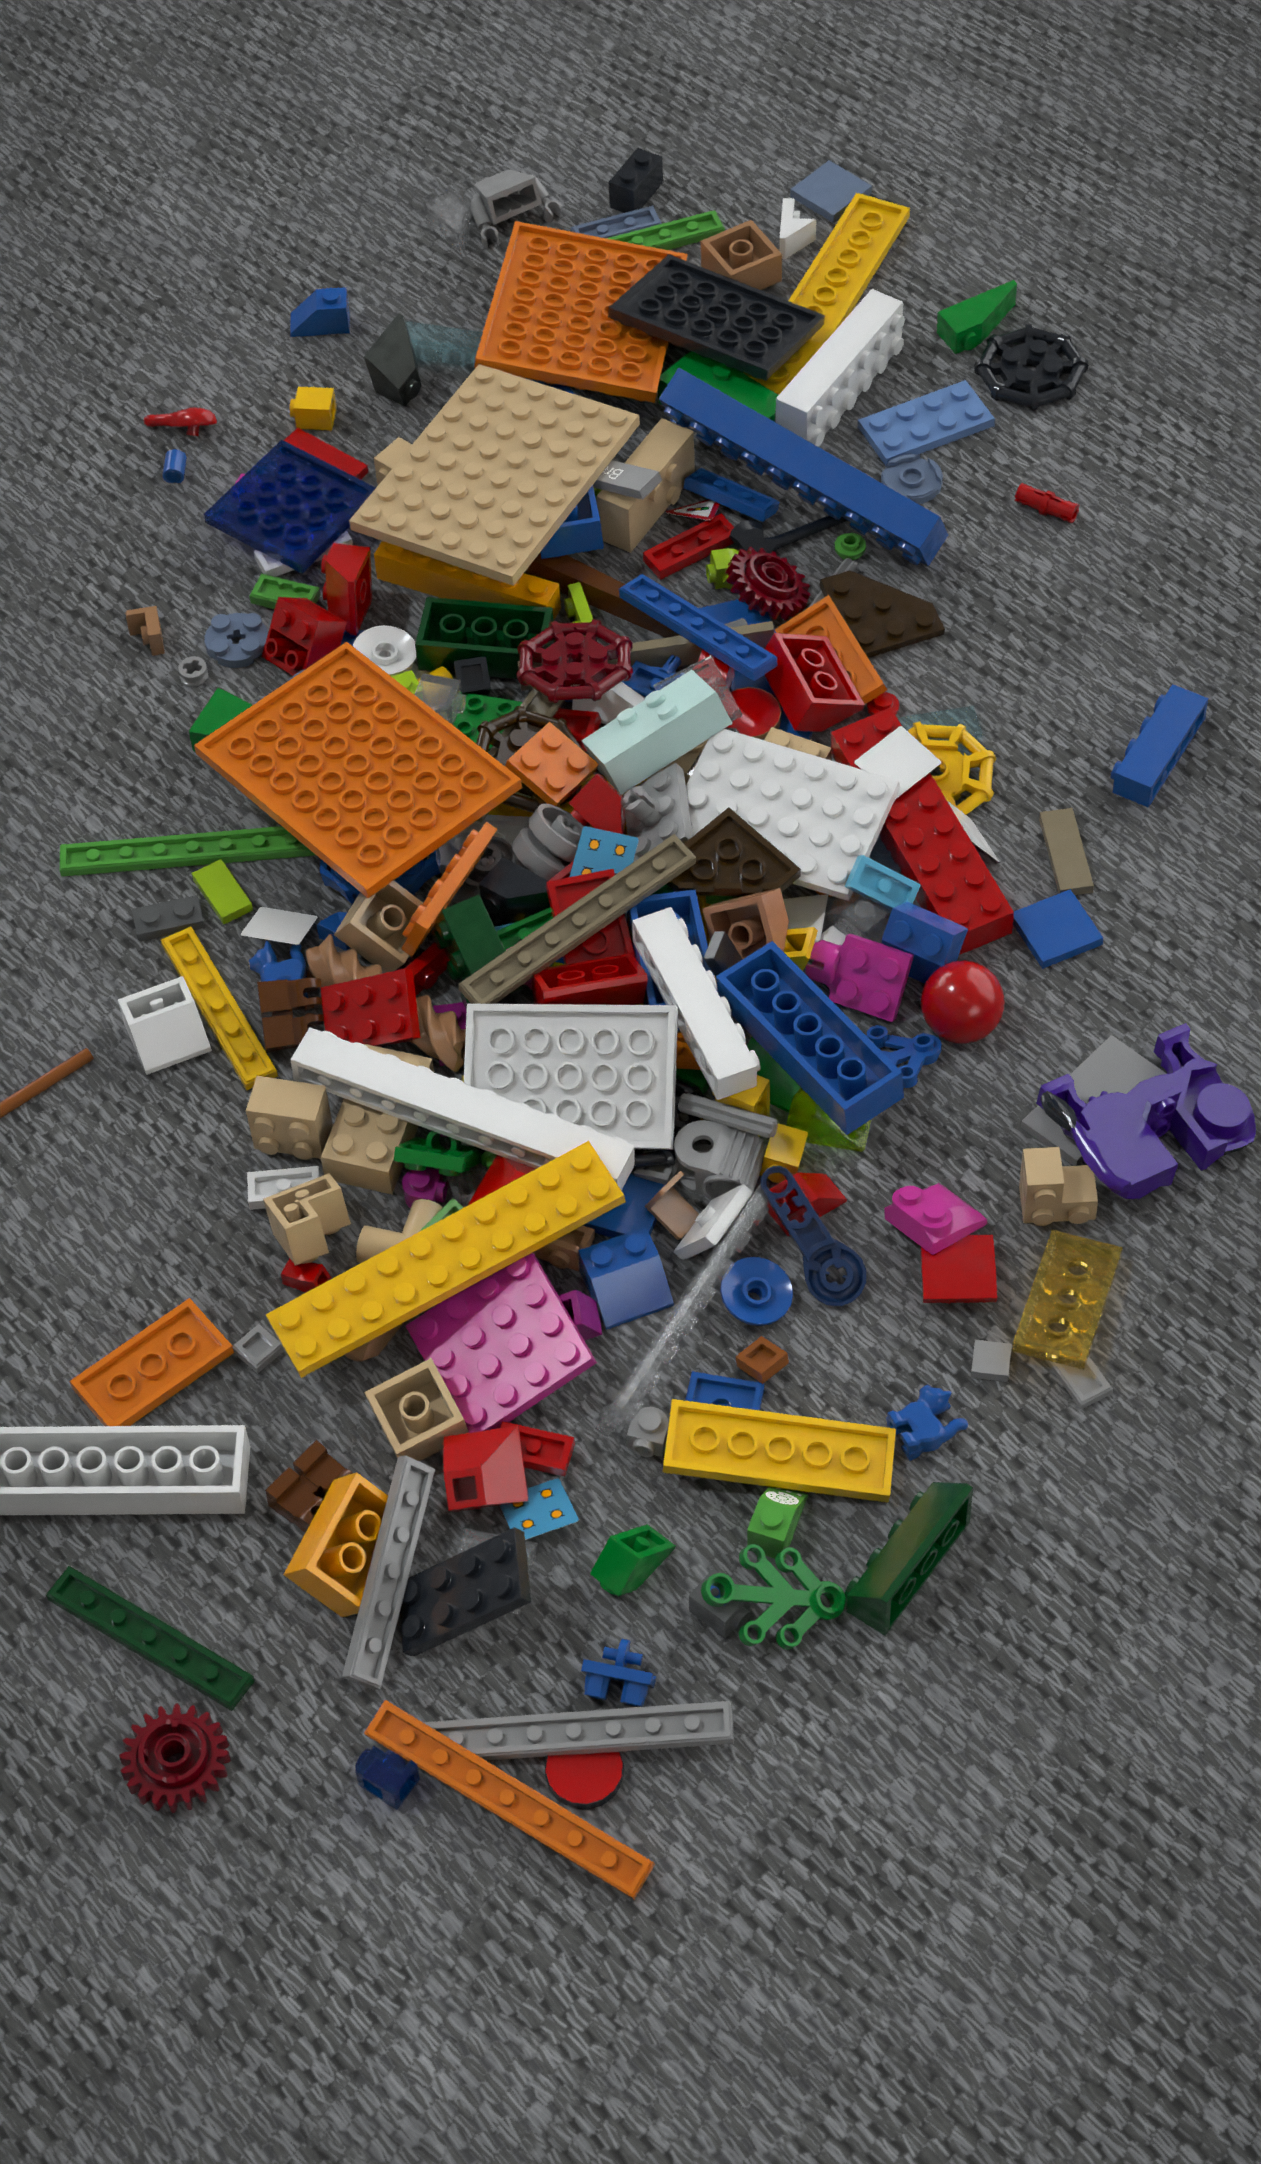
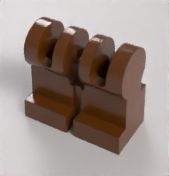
(276, 1006)
(298, 1490)

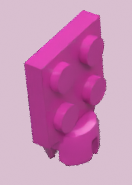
(862, 974)

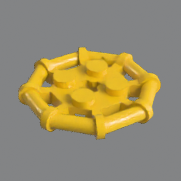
(956, 766)

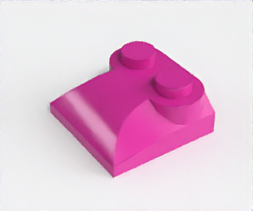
(932, 1216)

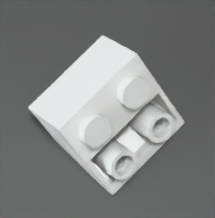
(164, 1025)

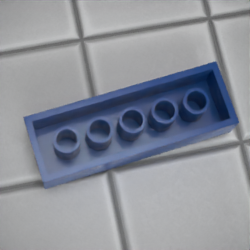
(810, 1037)

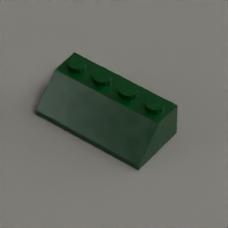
(910, 1554)

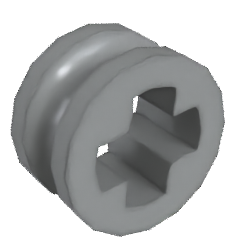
(187, 666)

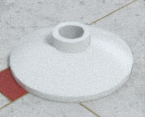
(388, 648)

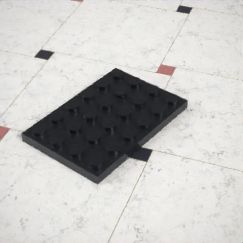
(716, 317)

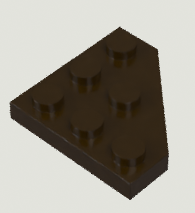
(880, 614)
(734, 861)

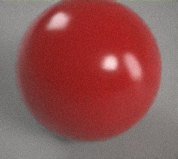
(962, 1002)

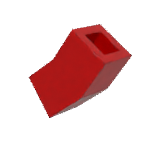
(304, 1276)

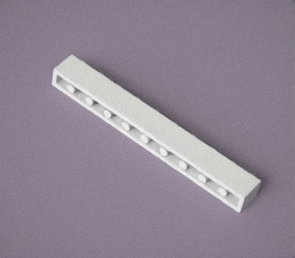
(449, 1105)

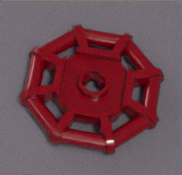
(562, 660)

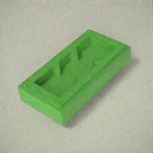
(270, 588)

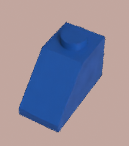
(322, 314)

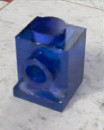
(386, 1775)

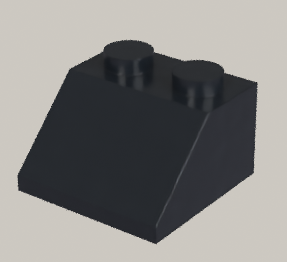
(512, 893)

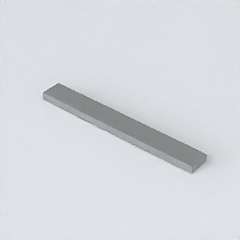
(593, 1731)

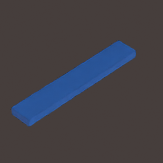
(698, 627)

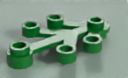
(778, 1594)

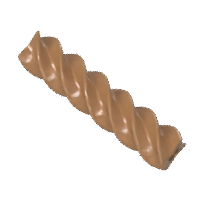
(438, 1031)

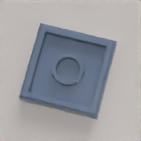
(829, 190)

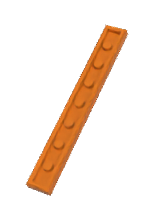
(510, 1799)

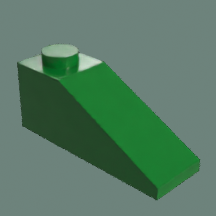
(973, 319)

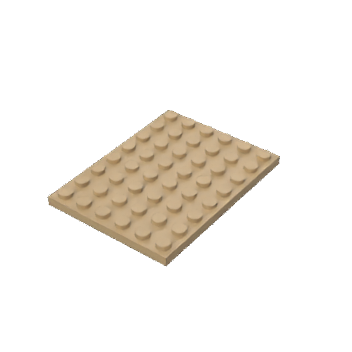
(495, 474)

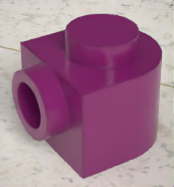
(424, 1185)

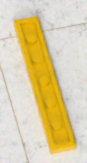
(218, 1007)

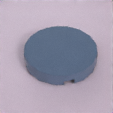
(921, 479)

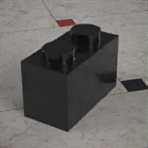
(636, 181)

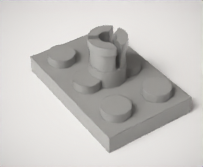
(658, 810)

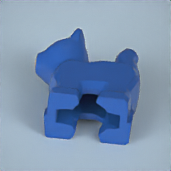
(266, 964)
(921, 1425)

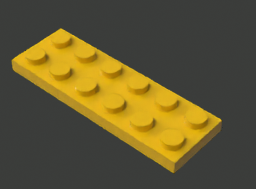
(779, 1450)

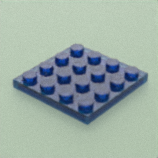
(290, 506)

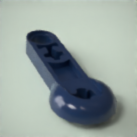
(817, 1246)

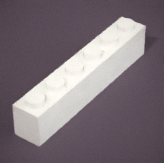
(702, 1013)

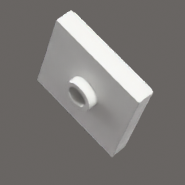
(713, 1222)

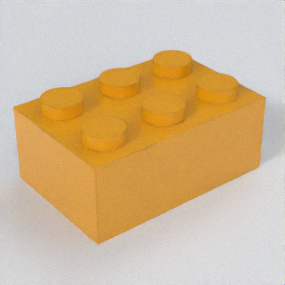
(340, 1544)

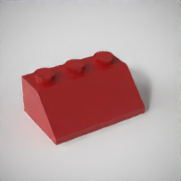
(811, 682)
(592, 982)

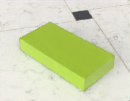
(222, 891)

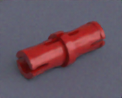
(1047, 503)

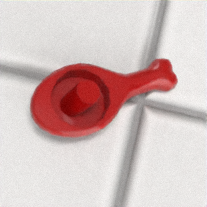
(189, 417)

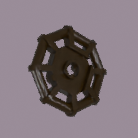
(511, 744)

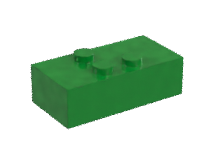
(726, 380)

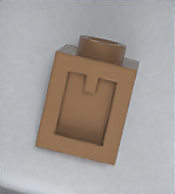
(146, 622)

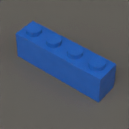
(1159, 745)

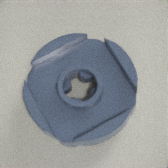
(226, 627)

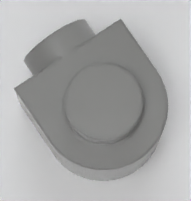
(648, 1432)

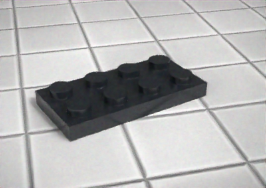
(465, 1592)

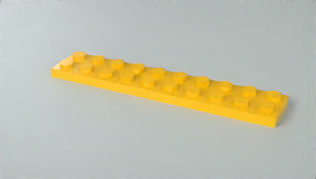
(842, 273)
(445, 1258)

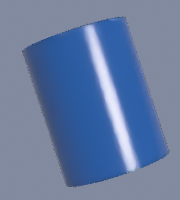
(174, 466)

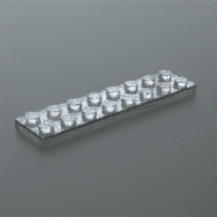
(682, 1317)

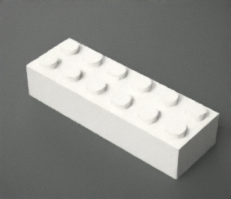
(842, 368)

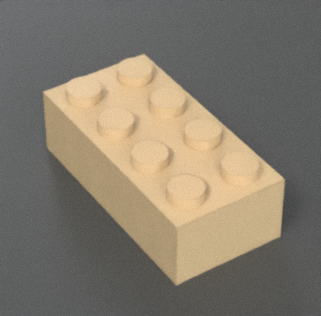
(365, 1140)

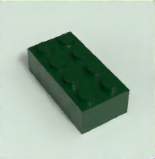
(475, 629)

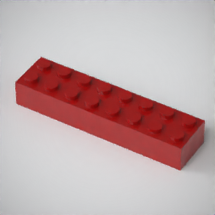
(932, 844)

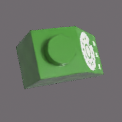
(776, 1519)

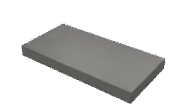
(1109, 1069)

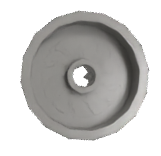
(548, 841)

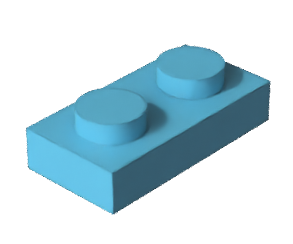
(881, 883)

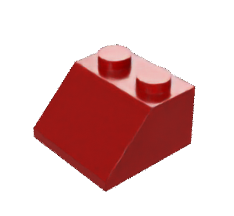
(348, 583)

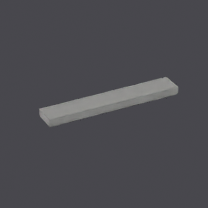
(388, 1573)

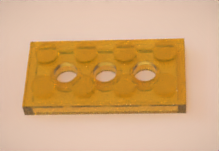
(1081, 1317)

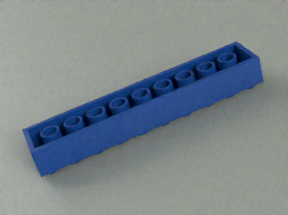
(804, 468)

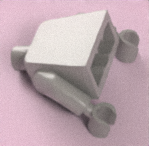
(507, 196)

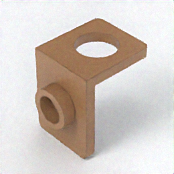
(672, 1209)

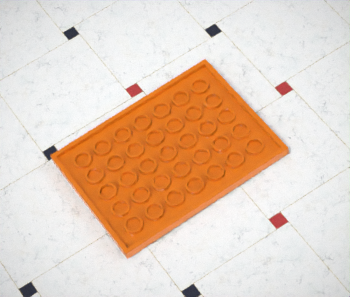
(554, 311)
(358, 768)

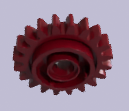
(767, 583)
(177, 1781)

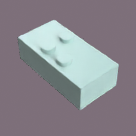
(657, 731)

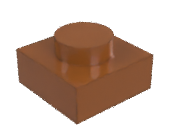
(762, 1359)

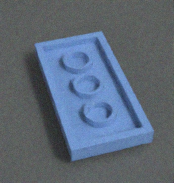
(926, 422)

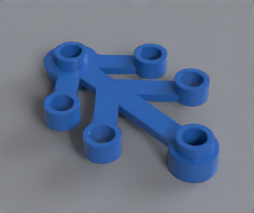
(919, 1050)

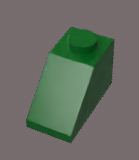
(630, 1559)

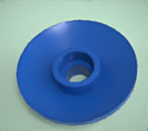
(758, 1277)

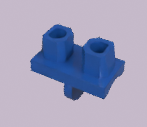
(635, 1681)

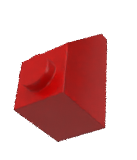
(819, 1191)

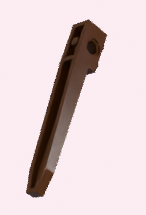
(599, 589)

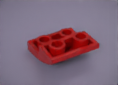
(960, 1272)

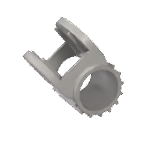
(727, 1163)

